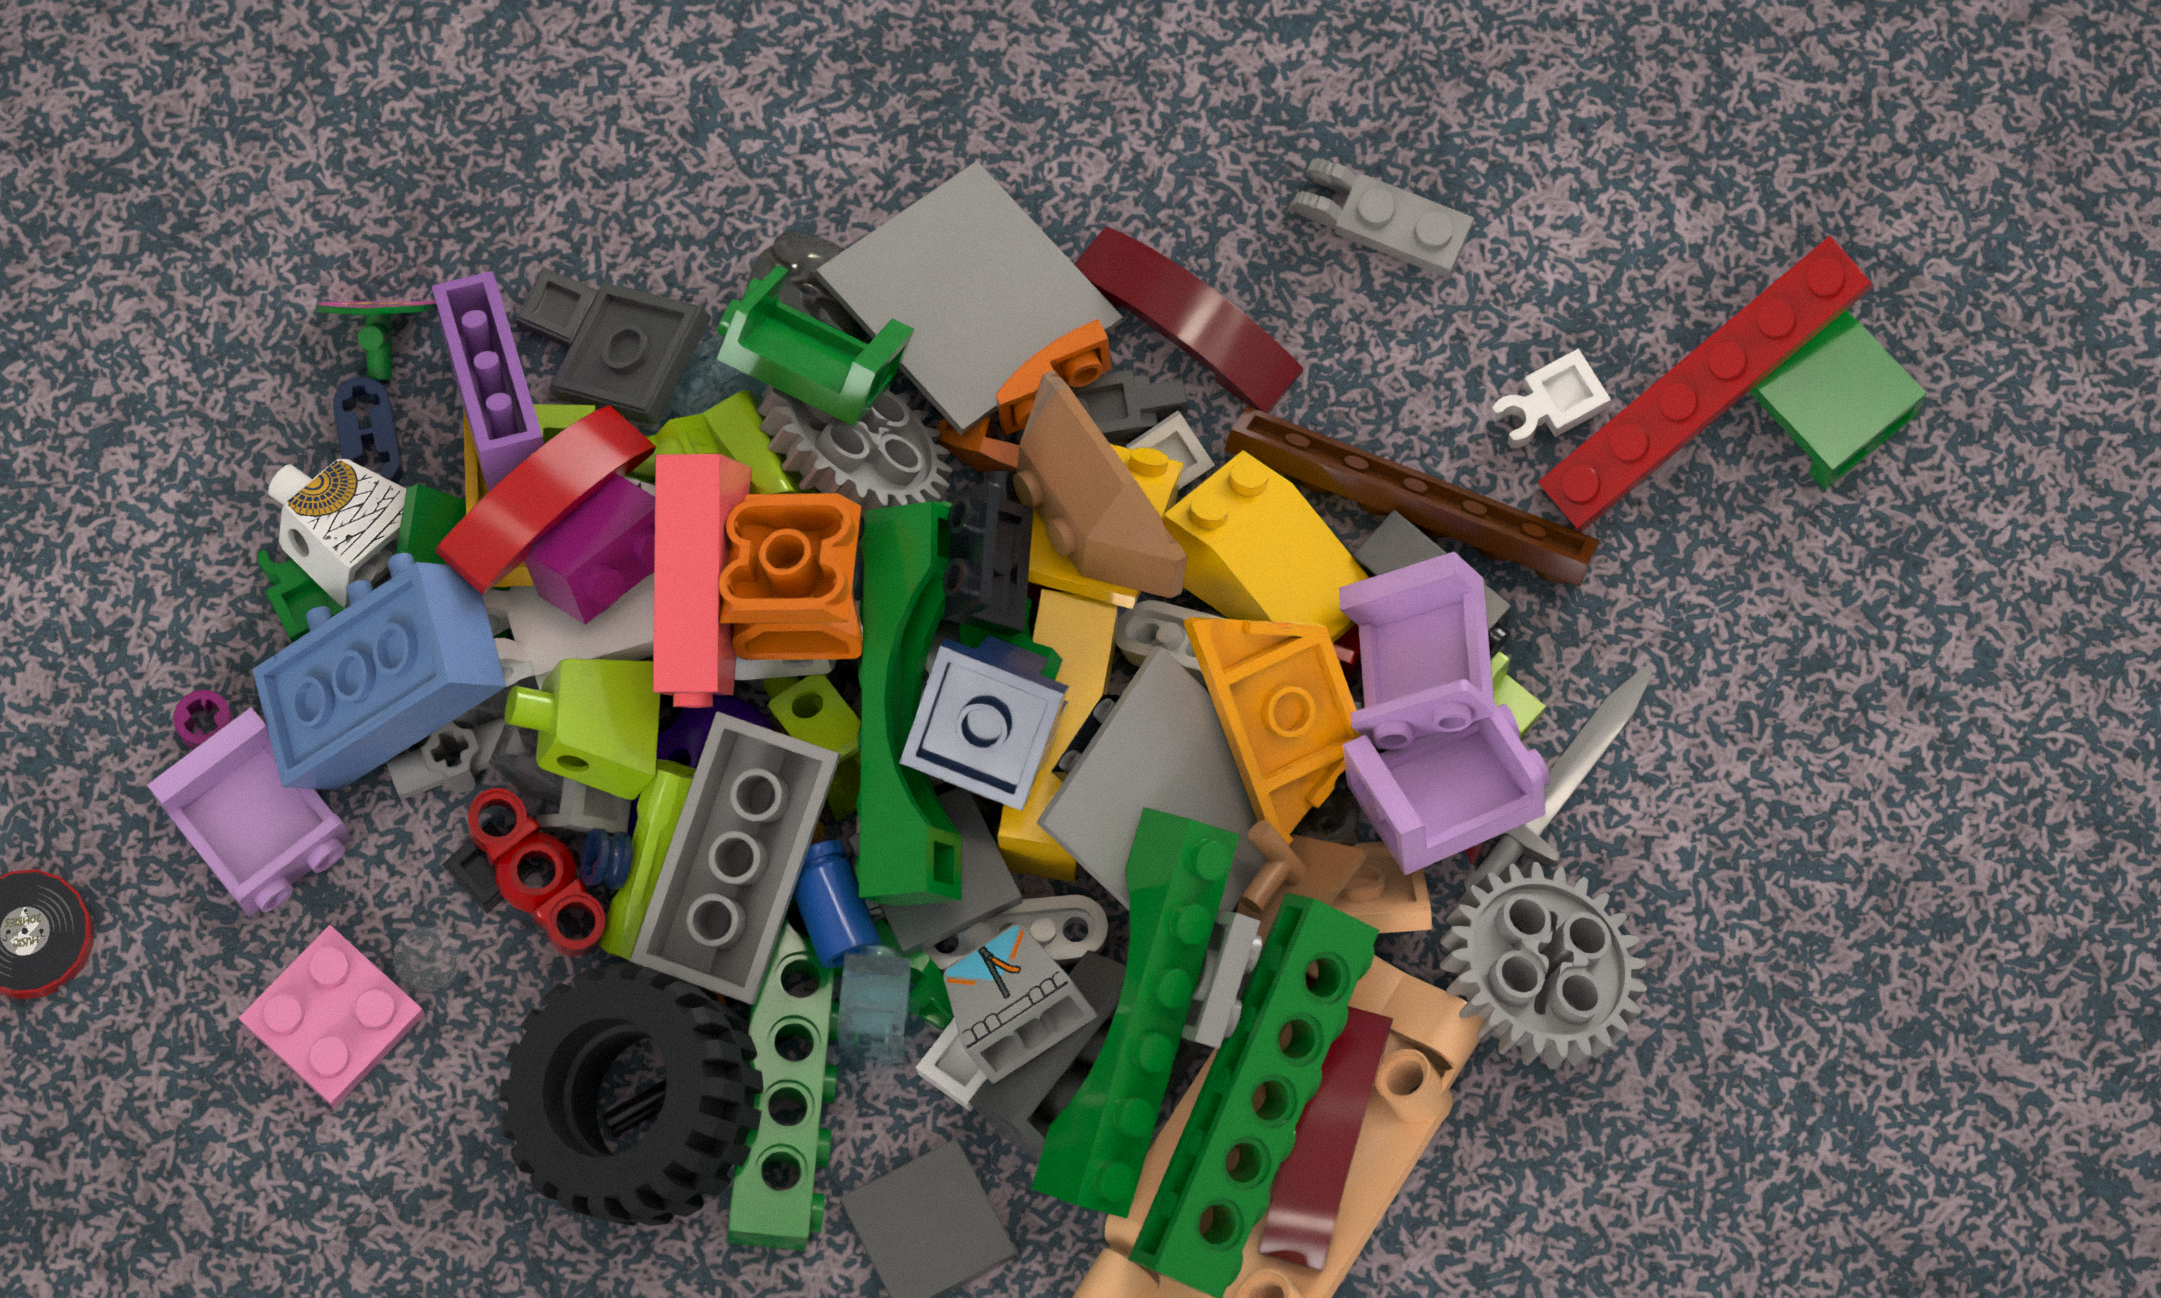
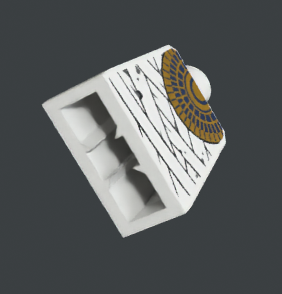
(339, 523)

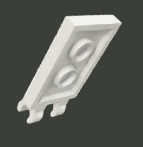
(549, 635)

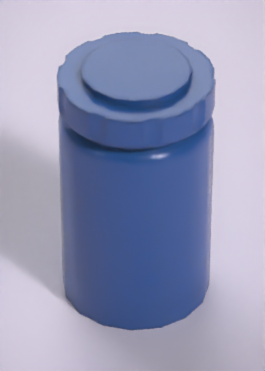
(831, 905)

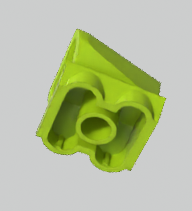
(735, 432)

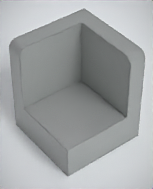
(585, 809)

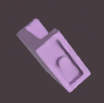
(1421, 650)
(1448, 788)
(242, 818)

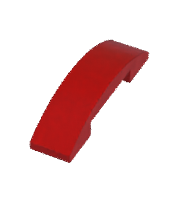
(541, 494)

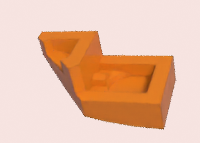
(978, 448)

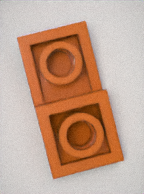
(1077, 359)

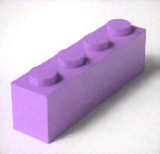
(488, 374)

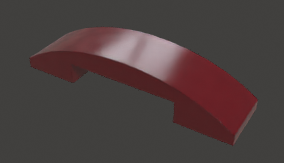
(1191, 317)
(1327, 1135)

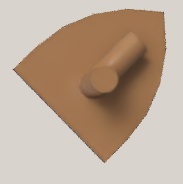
(1301, 868)

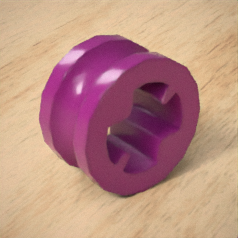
(189, 705)

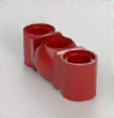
(522, 843)

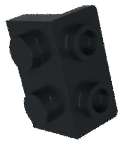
(988, 560)

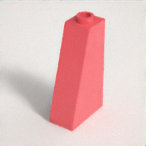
(691, 550)

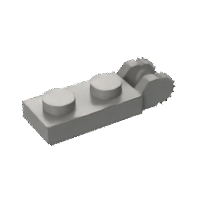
(1386, 218)

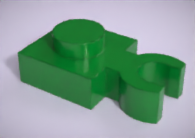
(294, 594)

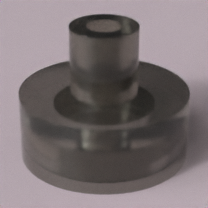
(1333, 821)

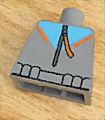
(1010, 999)

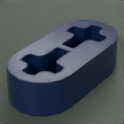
(383, 430)

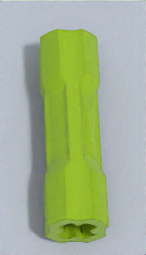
(658, 816)

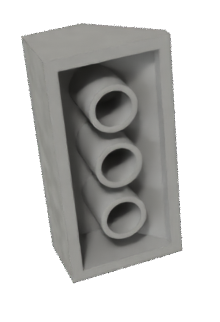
(735, 858)

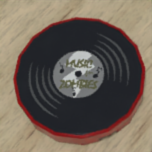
(42, 933)

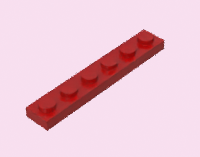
(1705, 383)

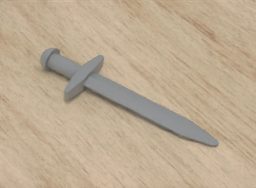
(1565, 778)

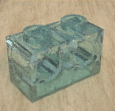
(874, 1006)

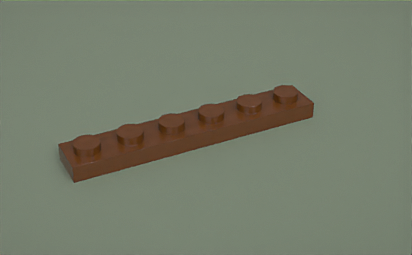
(1428, 502)

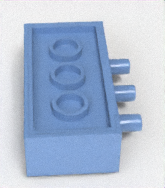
(377, 674)

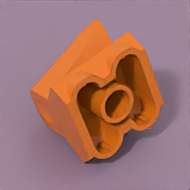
(792, 577)

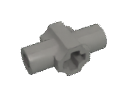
(428, 765)

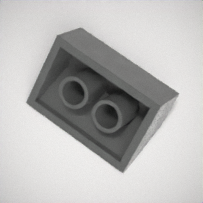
(1038, 1091)

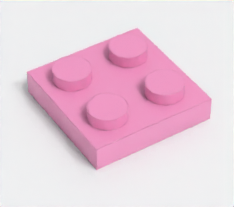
(332, 1016)

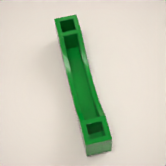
(906, 839)
(1106, 1129)

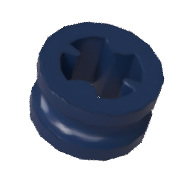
(606, 858)

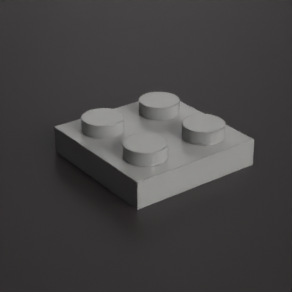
(1229, 955)

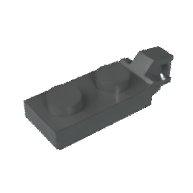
(1128, 404)

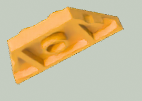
(1279, 709)

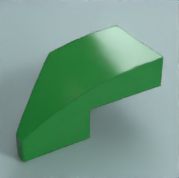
(929, 997)

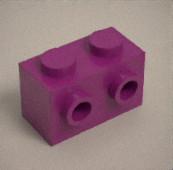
(596, 551)

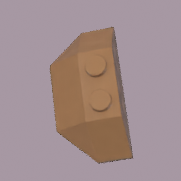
(1091, 498)

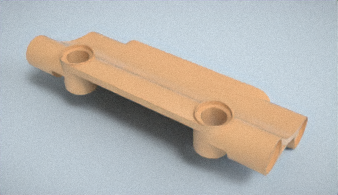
(1423, 1049)

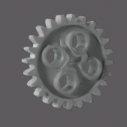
(876, 464)
(1595, 980)

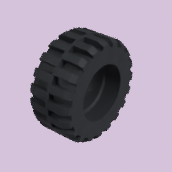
(559, 1079)

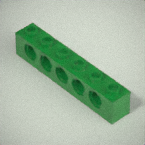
(1224, 1110)
(756, 1211)

